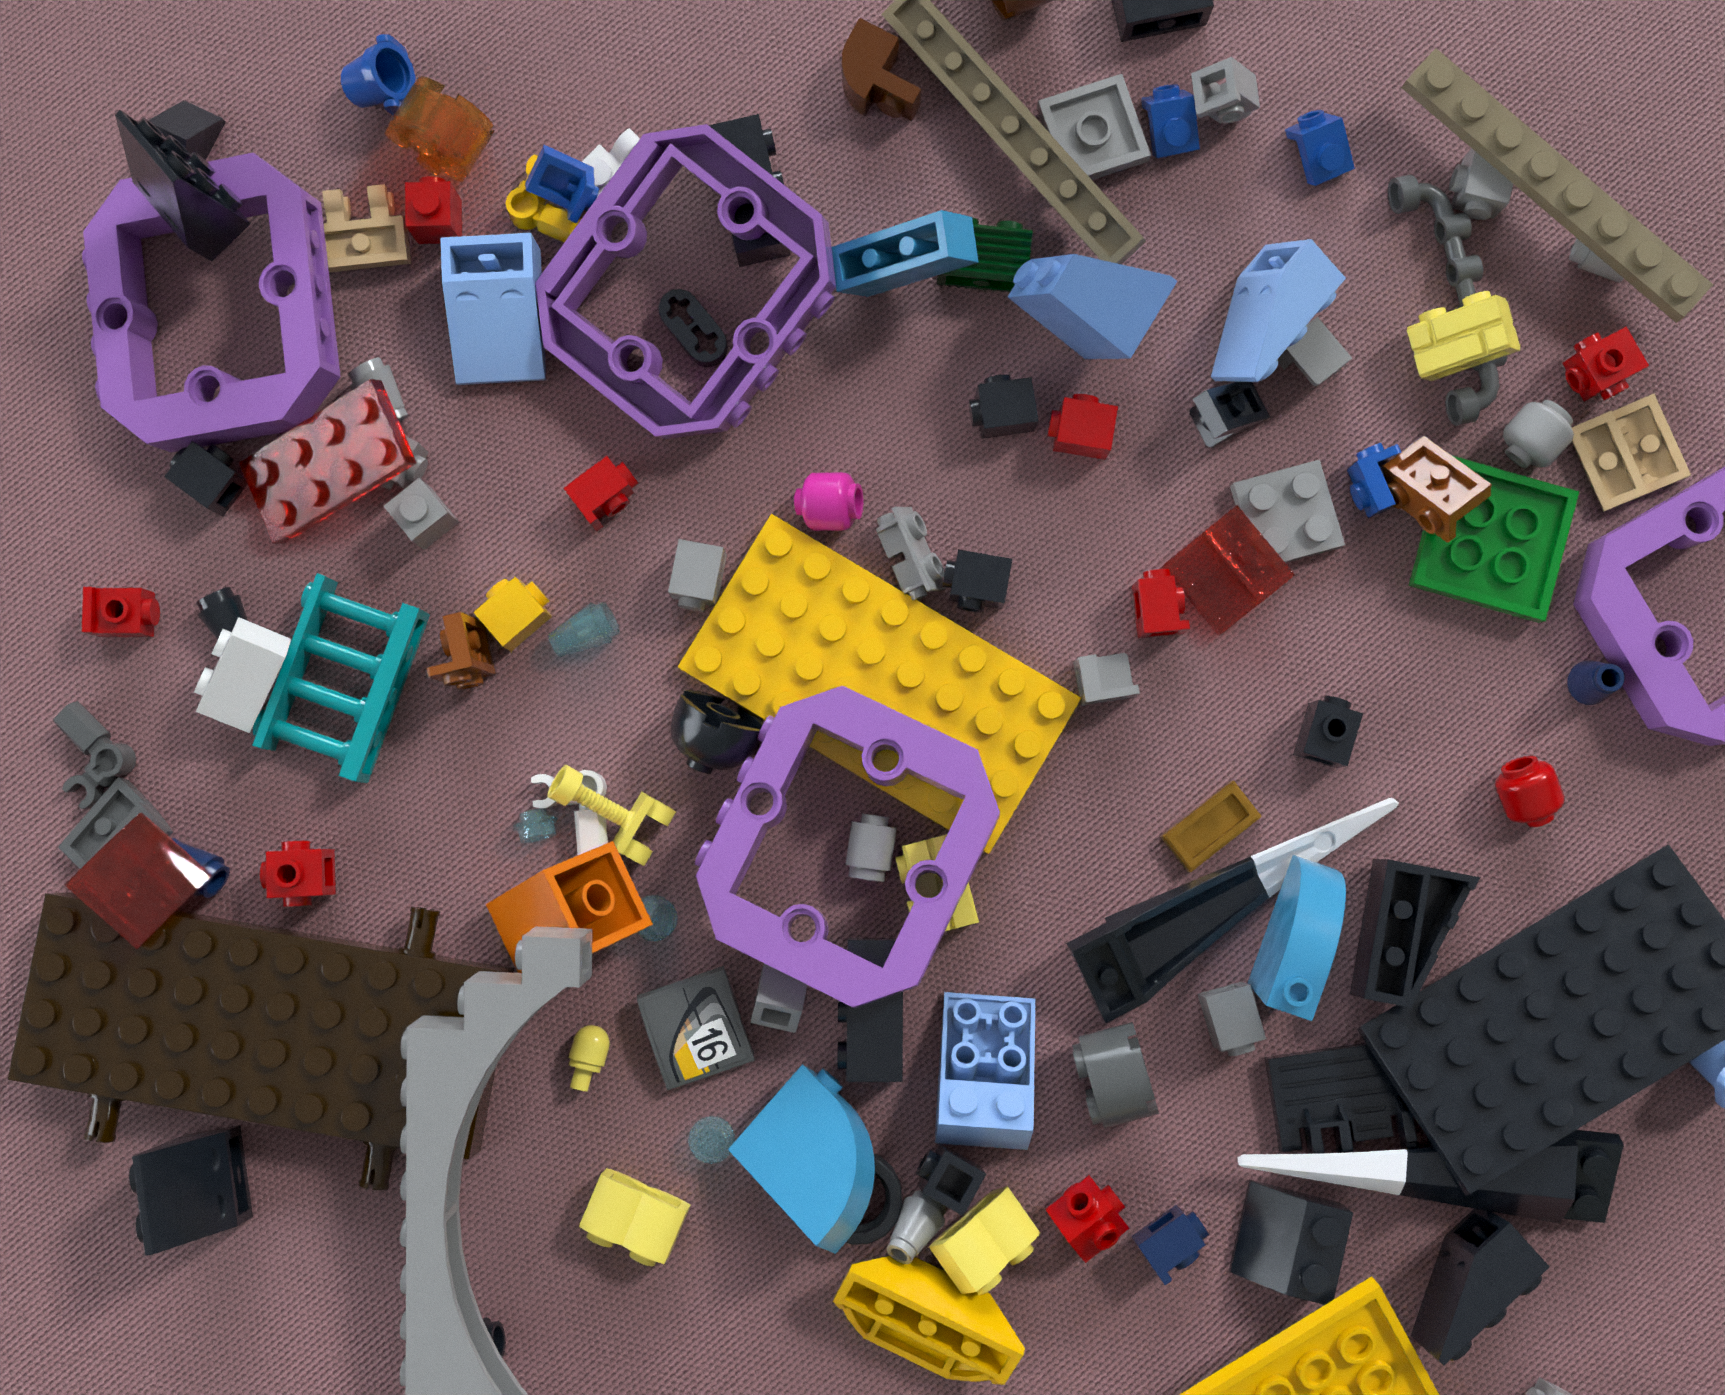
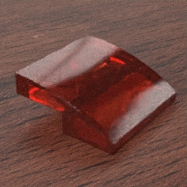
(1228, 570)
(138, 880)

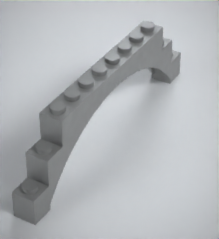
(444, 1083)

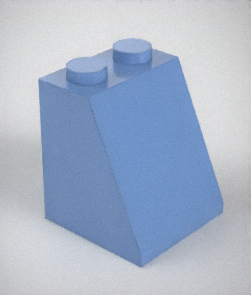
(1091, 302)

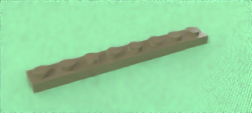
(1015, 129)
(1557, 186)

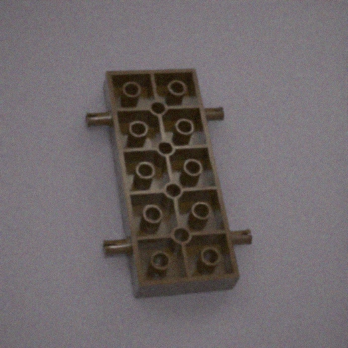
(236, 1023)

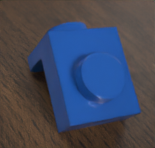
(1171, 121)
(1321, 146)
(563, 182)
(1369, 485)

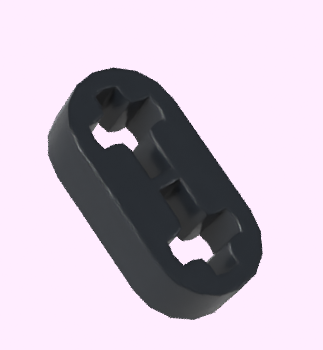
(700, 322)

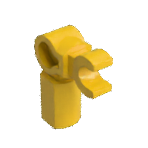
(530, 211)

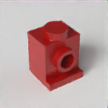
(602, 491)
(1158, 605)
(102, 616)

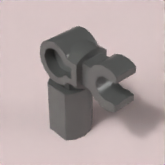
(107, 758)

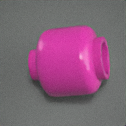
(829, 501)

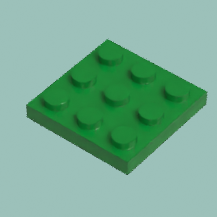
(1503, 548)

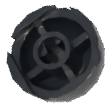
(712, 732)

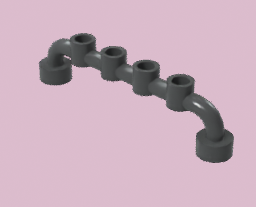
(1461, 271)

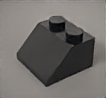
(1291, 1242)

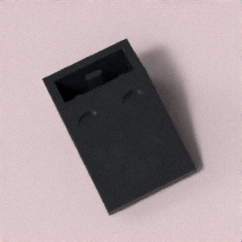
(181, 188)
(190, 1188)
(1473, 1282)

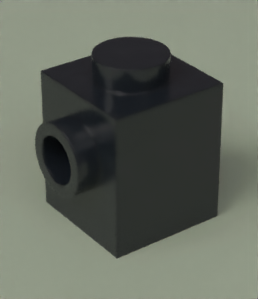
(1004, 406)
(207, 476)
(977, 580)
(1328, 732)
(949, 1178)

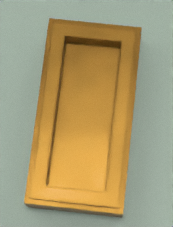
(1211, 826)

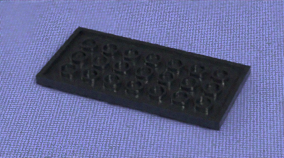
(1560, 1020)

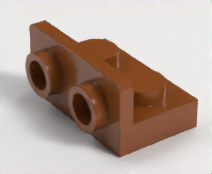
(1434, 487)
(470, 651)

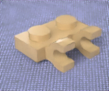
(364, 242)

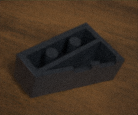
(1403, 927)

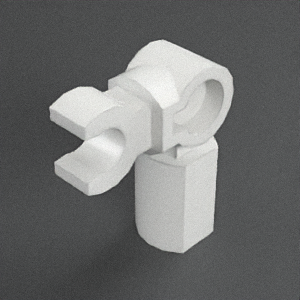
(589, 826)

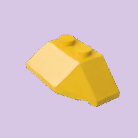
(928, 1320)

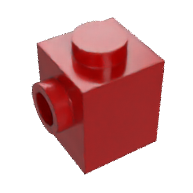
(432, 210)
(1083, 426)

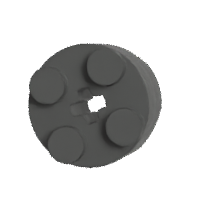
(1116, 1076)

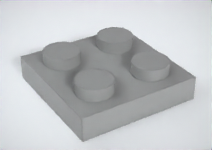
(1097, 126)
(1291, 510)

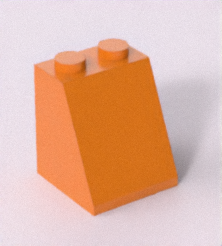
(577, 893)

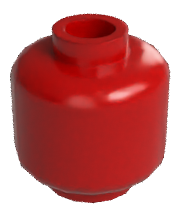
(1529, 791)

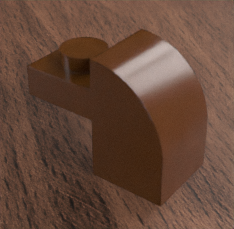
(867, 75)

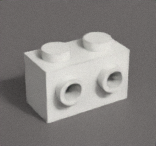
(242, 675)

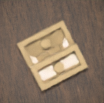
(1629, 452)

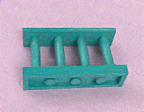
(371, 712)

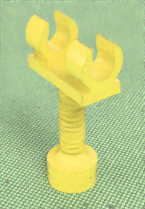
(568, 787)

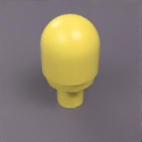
(588, 1055)

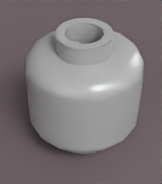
(1538, 434)

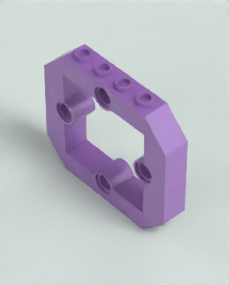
(591, 250)
(125, 351)
(1626, 625)
(869, 729)

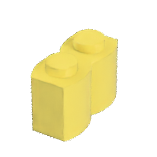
(634, 1217)
(985, 1241)

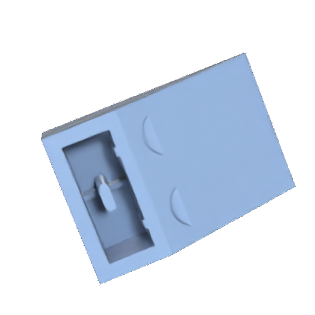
(493, 307)
(1272, 307)
(986, 1071)

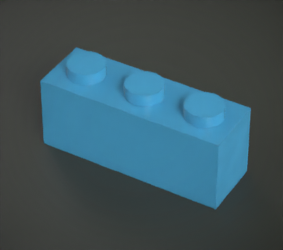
(905, 254)

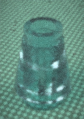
(585, 630)

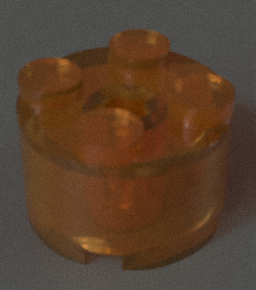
(441, 129)

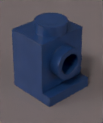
(1171, 1241)

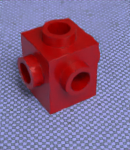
(1604, 364)
(298, 873)
(1089, 1217)

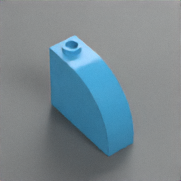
(1300, 939)
(812, 1157)

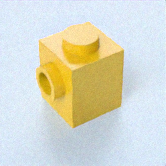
(513, 611)

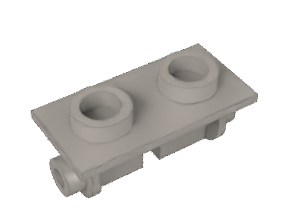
(906, 536)

